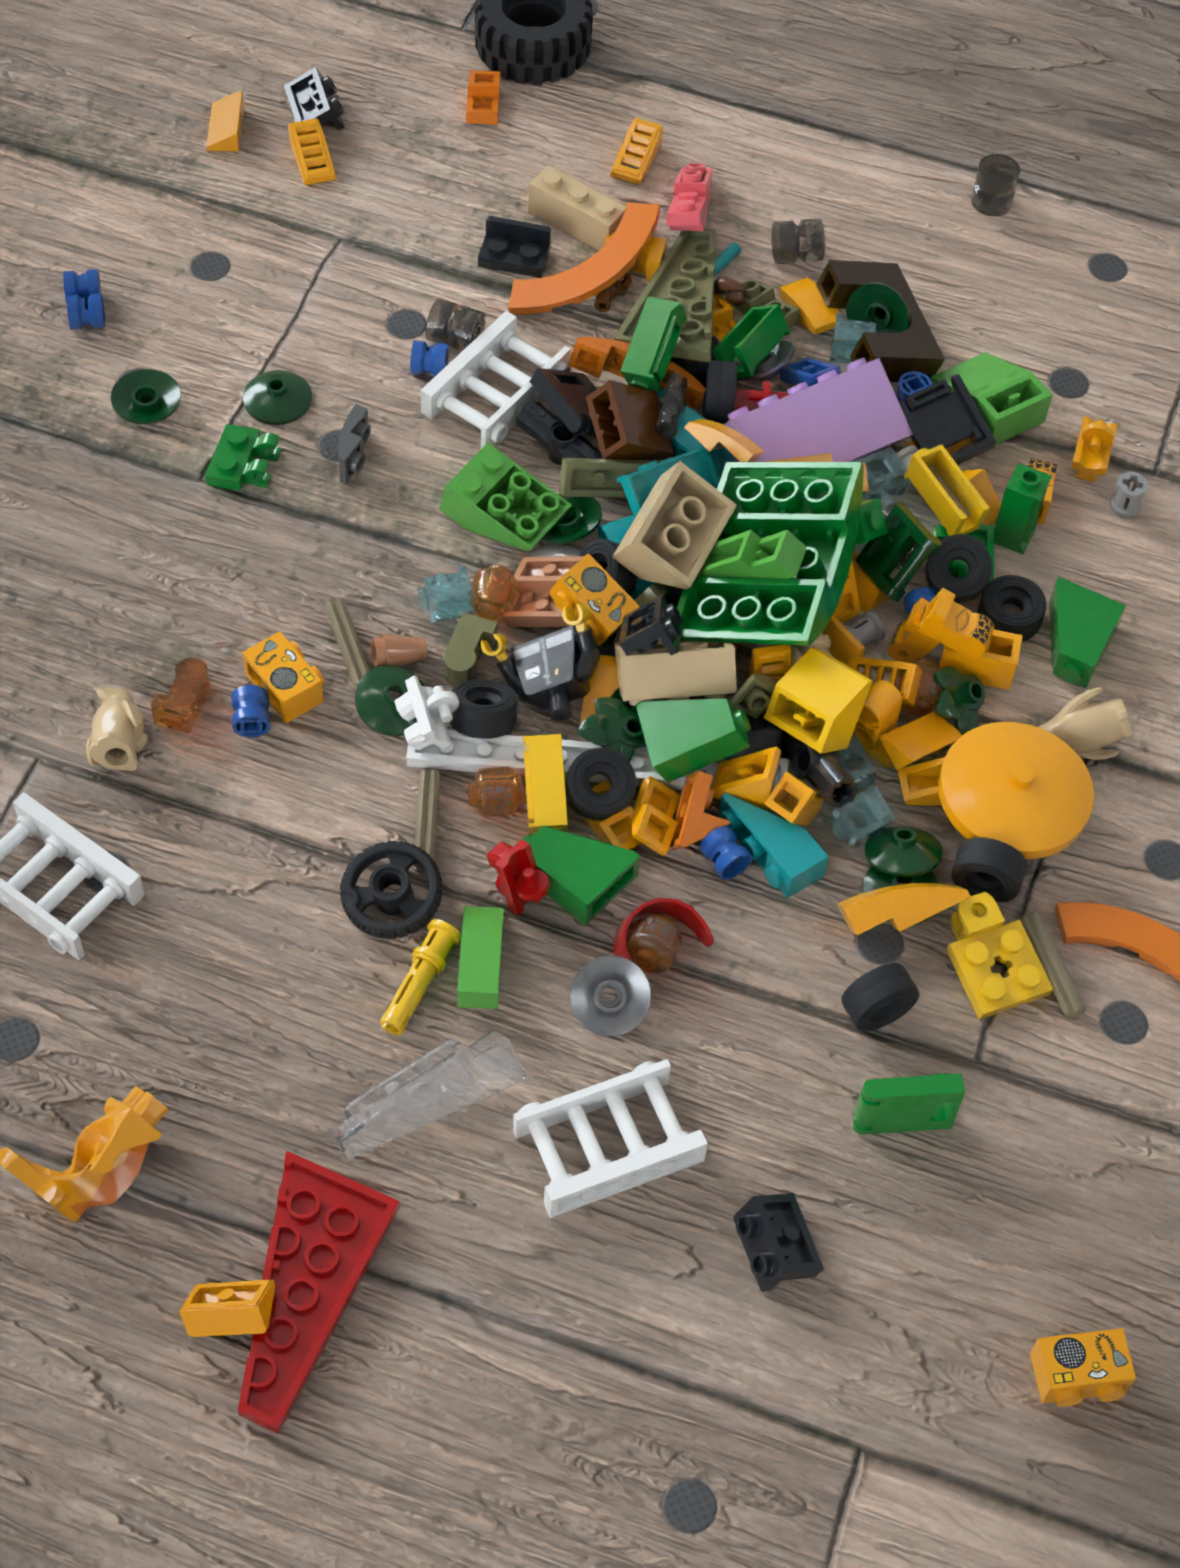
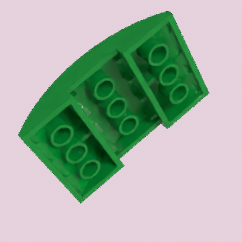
(821, 510)

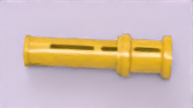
(427, 962)

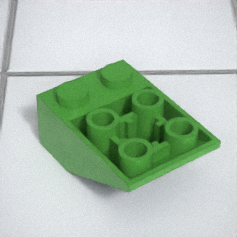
(1004, 393)
(502, 501)

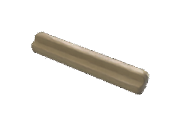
(347, 640)
(427, 813)
(1053, 965)

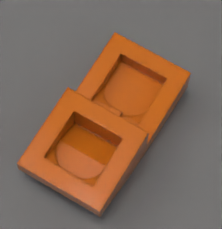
(483, 97)

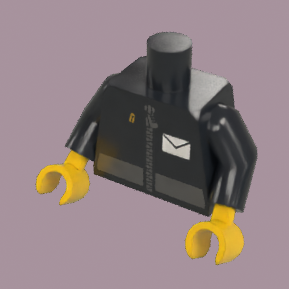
(553, 666)

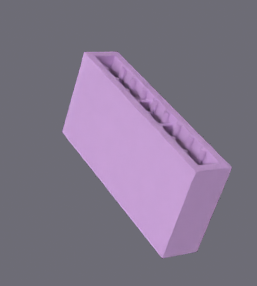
(838, 415)

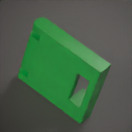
(908, 1103)

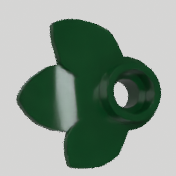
(960, 698)
(610, 729)

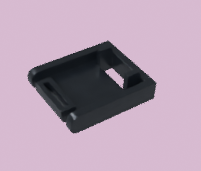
(566, 396)
(947, 419)

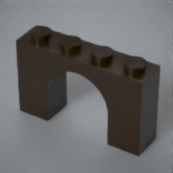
(898, 352)

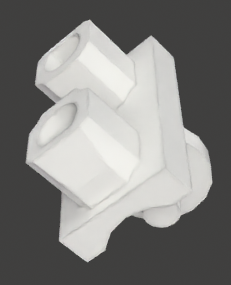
(432, 710)

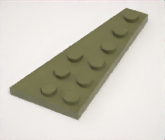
(685, 278)

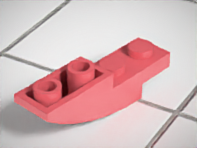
(691, 198)

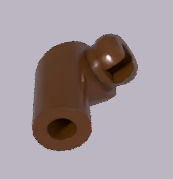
(734, 289)
(604, 298)

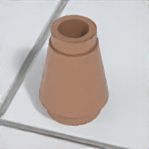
(397, 650)

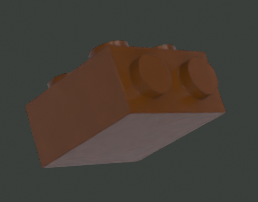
(626, 423)

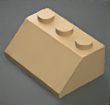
(574, 206)
(675, 529)
(693, 671)

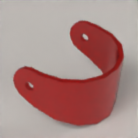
(668, 906)

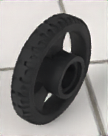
(416, 912)

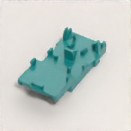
(704, 463)

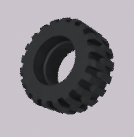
(533, 52)

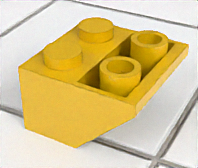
(819, 701)

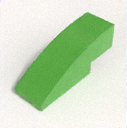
(755, 557)
(480, 957)

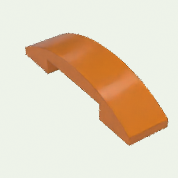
(599, 354)

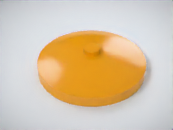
(1016, 788)

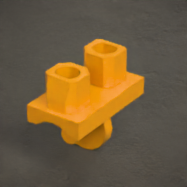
(1093, 448)

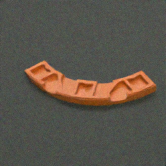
(595, 273)
(1120, 927)

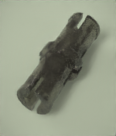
(671, 405)

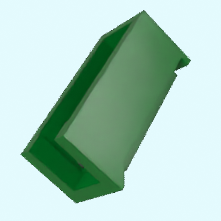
(753, 339)
(653, 343)
(1020, 508)

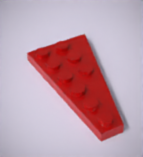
(317, 1257)

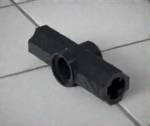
(554, 434)
(821, 770)

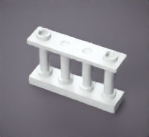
(480, 356)
(88, 861)
(608, 1177)

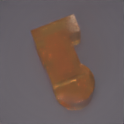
(185, 698)

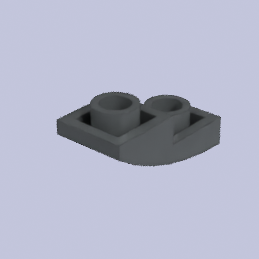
(351, 441)

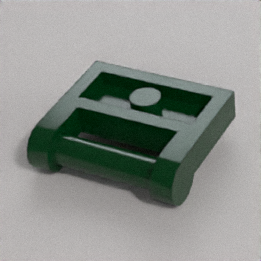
(885, 552)

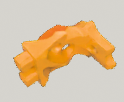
(104, 1157)

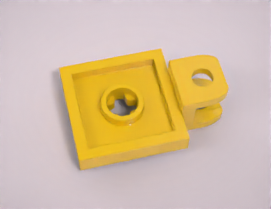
(982, 942)

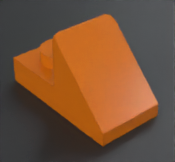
(690, 815)

